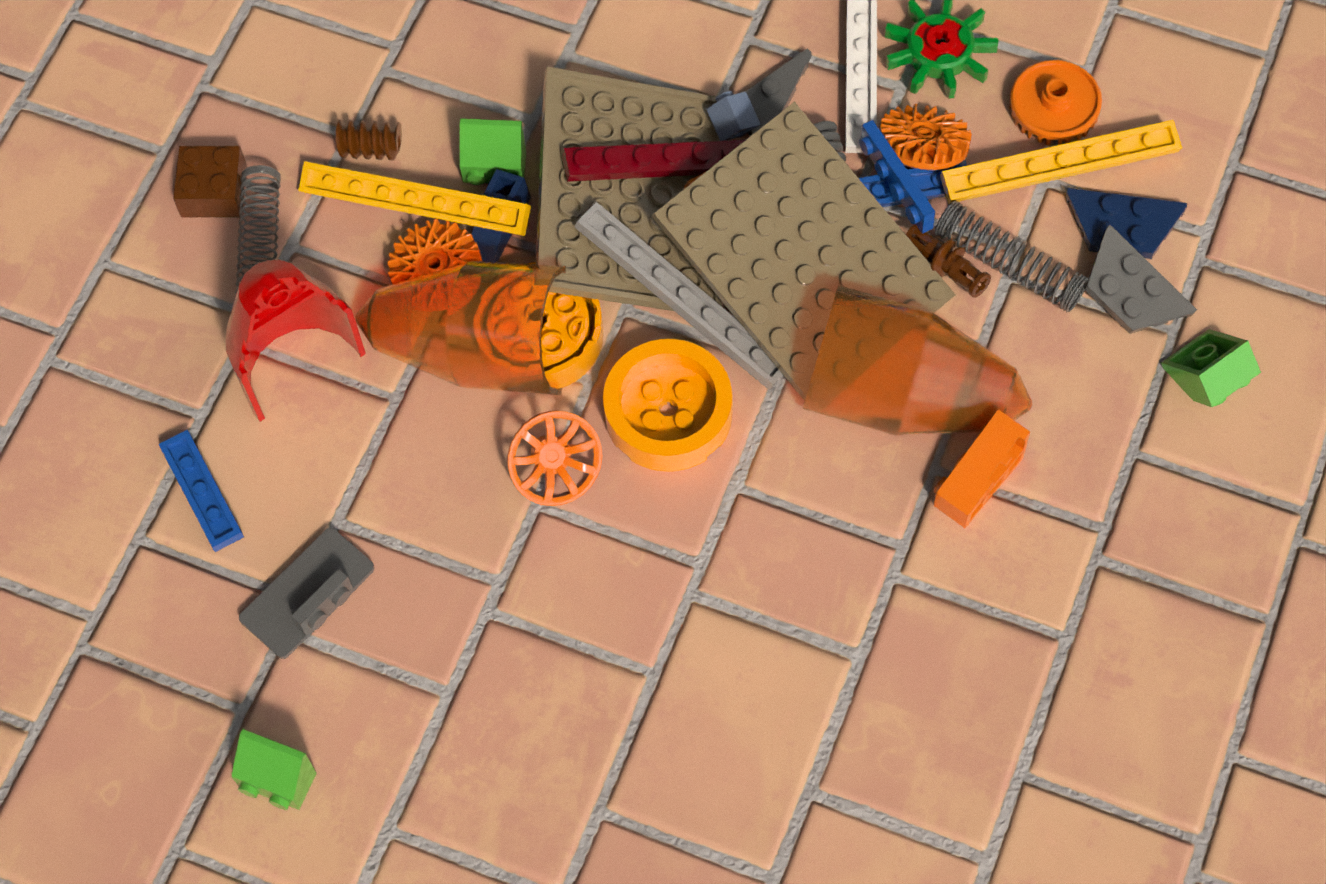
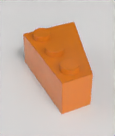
(982, 469)

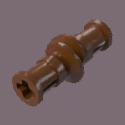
(949, 262)

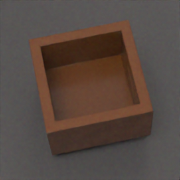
(209, 181)

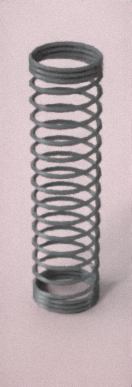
(264, 189)
(950, 220)

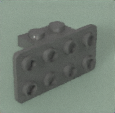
(306, 593)

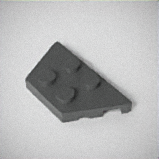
(1132, 287)

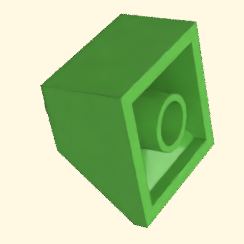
(491, 146)
(1212, 367)
(272, 771)

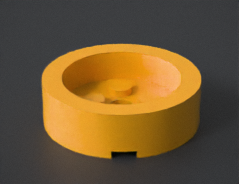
(570, 337)
(662, 374)

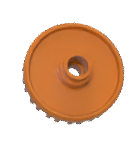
(1055, 101)
(925, 138)
(431, 250)

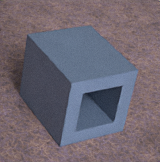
(732, 115)

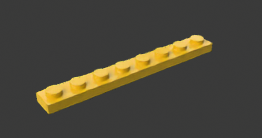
(1060, 161)
(415, 198)

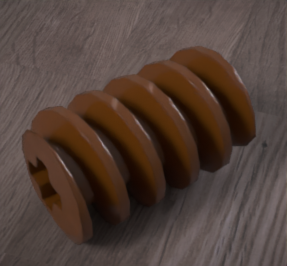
(368, 141)

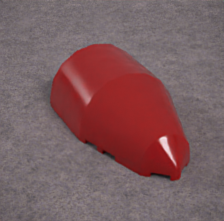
(277, 301)

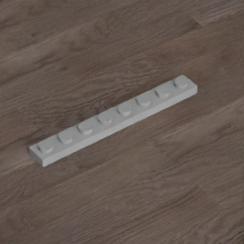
(677, 292)

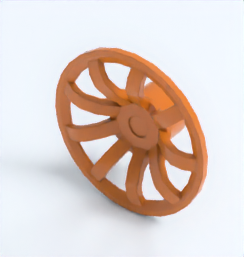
(552, 456)

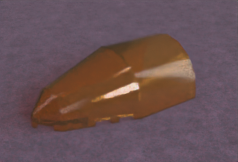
(467, 324)
(908, 371)

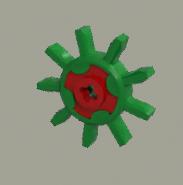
(940, 46)

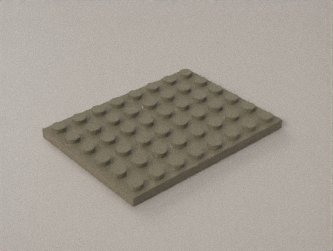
(611, 112)
(781, 232)

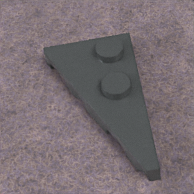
(776, 90)

